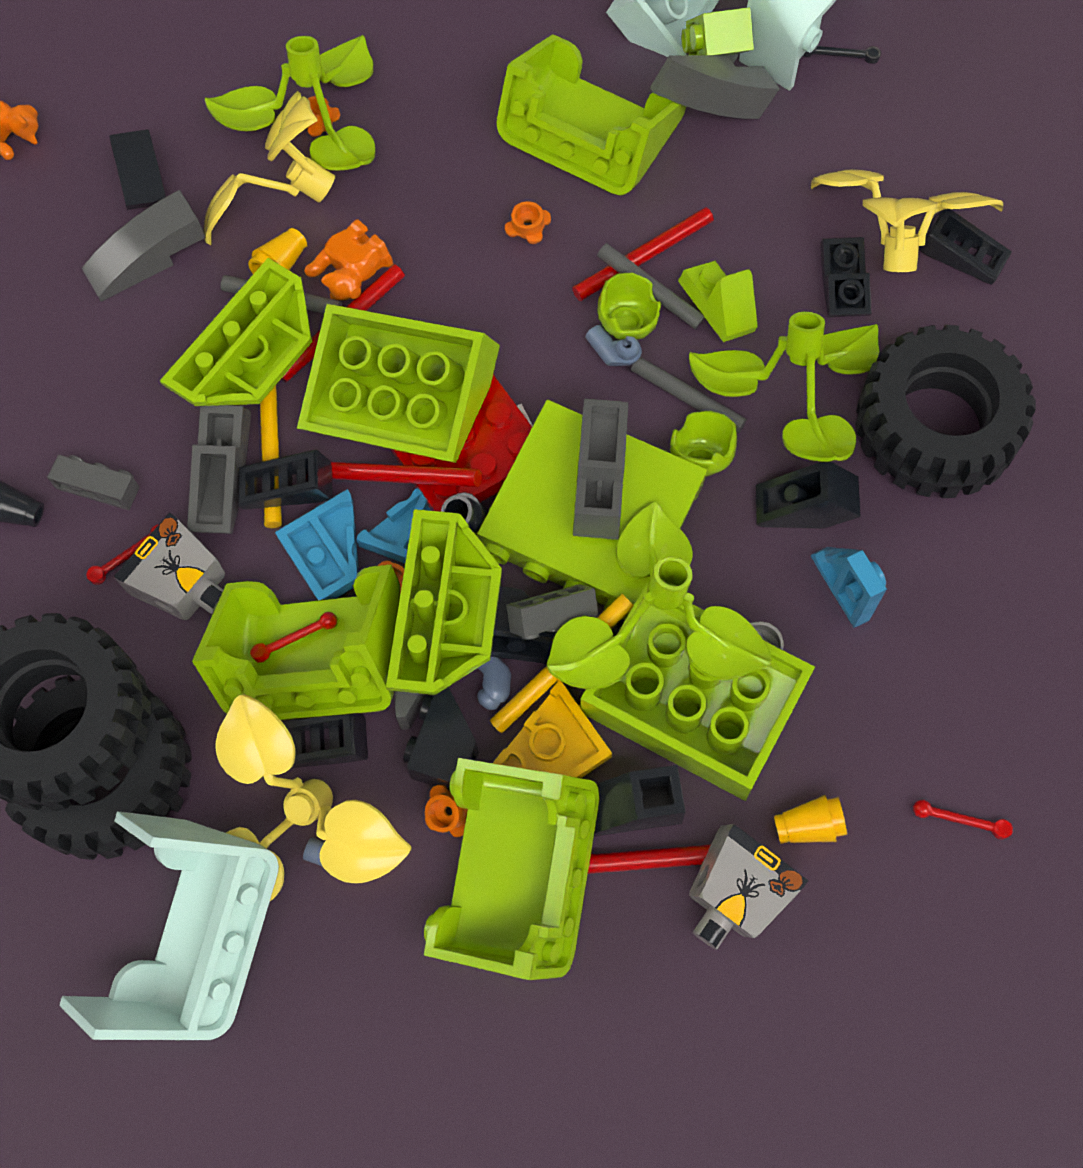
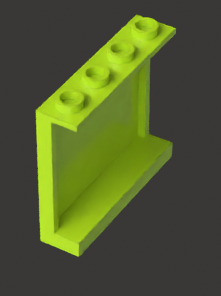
(536, 507)

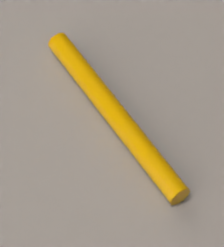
(270, 449)
(544, 679)

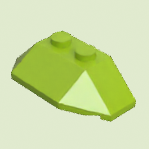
(246, 343)
(443, 605)

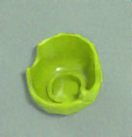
(628, 306)
(706, 440)

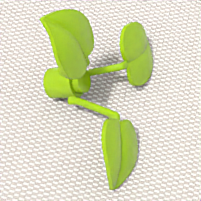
(344, 66)
(845, 352)
(654, 547)

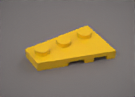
(557, 739)

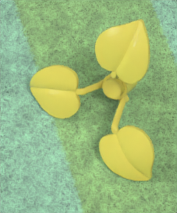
(303, 172)
(902, 242)
(357, 835)

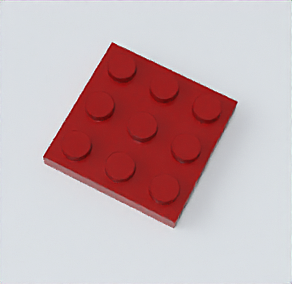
(490, 447)

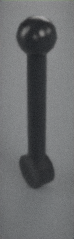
(870, 55)

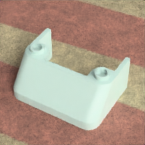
(783, 34)
(204, 945)

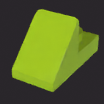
(722, 299)

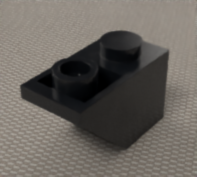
(441, 741)
(640, 801)

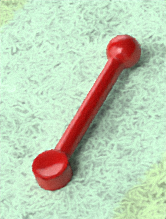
(97, 574)
(261, 652)
(1000, 829)

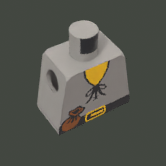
(173, 571)
(741, 887)

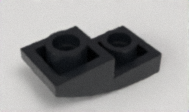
(137, 168)
(845, 277)

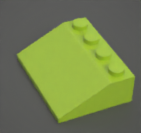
(397, 382)
(690, 719)

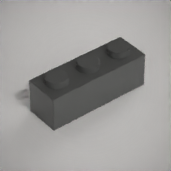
(93, 481)
(551, 610)

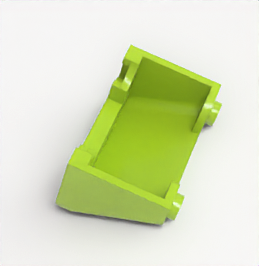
(578, 124)
(317, 675)
(517, 871)

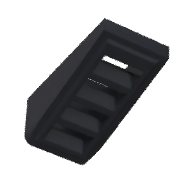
(949, 253)
(312, 485)
(354, 739)

